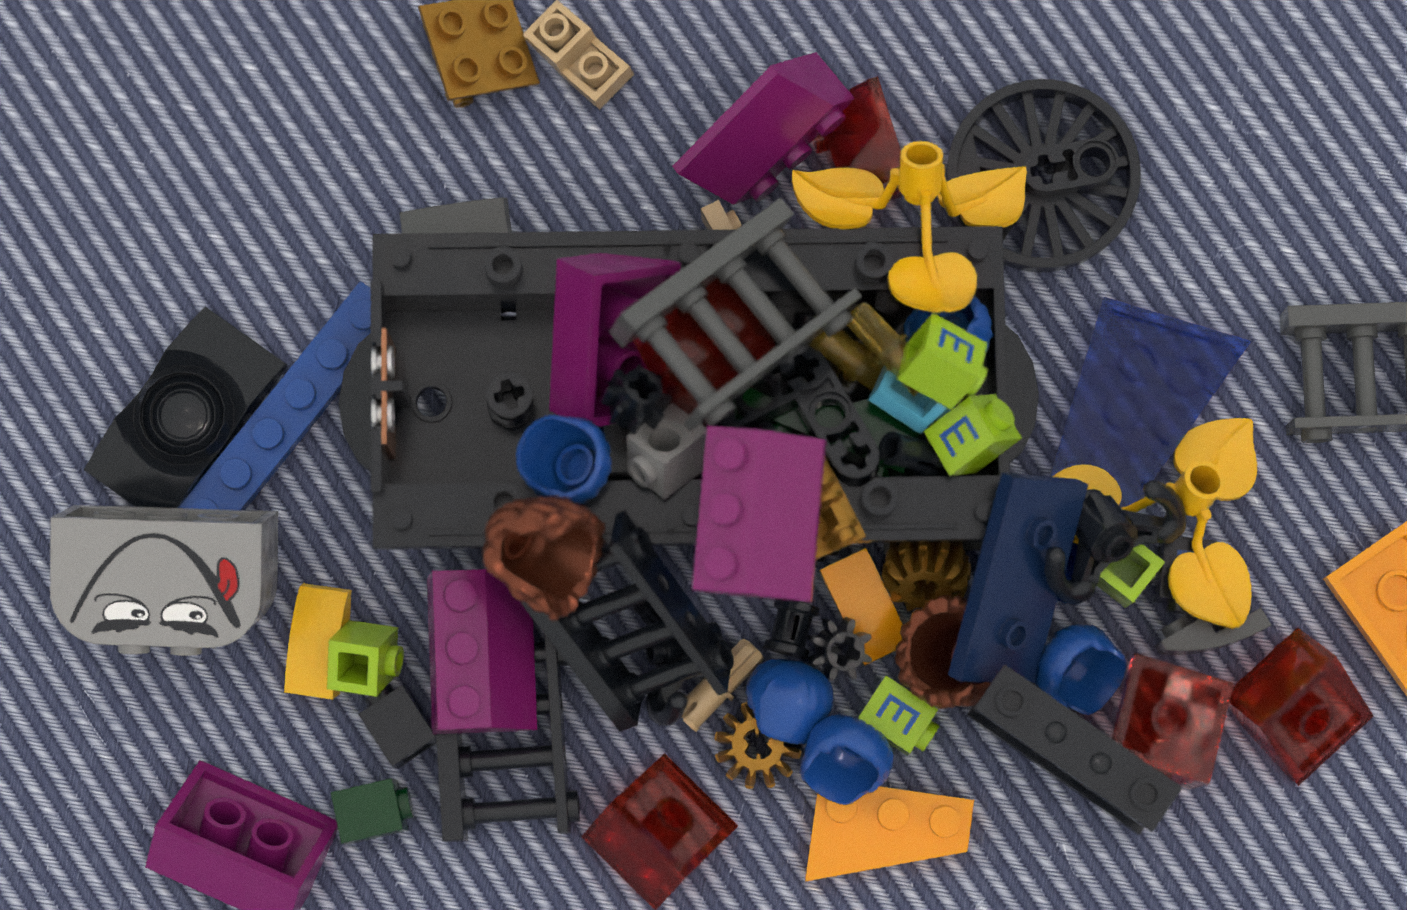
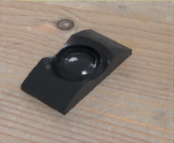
(185, 413)

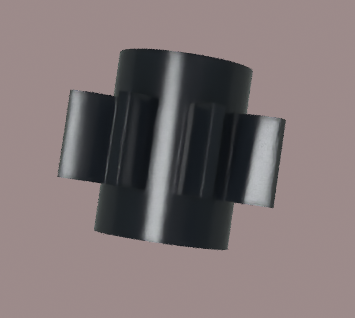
(636, 399)
(834, 662)

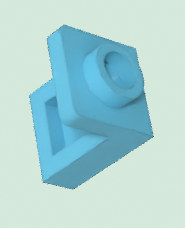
(897, 401)

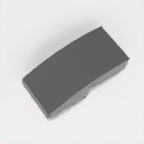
(460, 217)
(1199, 636)

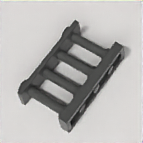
(727, 264)
(1361, 325)

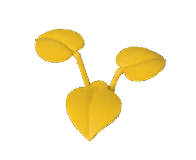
(928, 283)
(1214, 464)

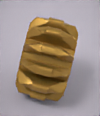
(925, 571)
(740, 747)

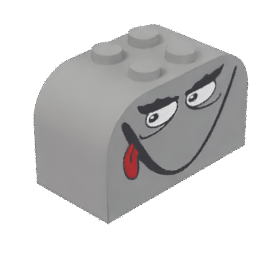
(162, 575)

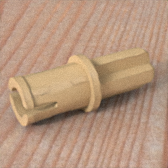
(703, 698)

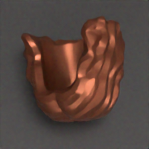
(544, 551)
(928, 651)

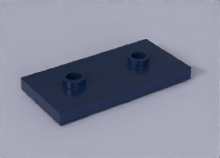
(1009, 594)

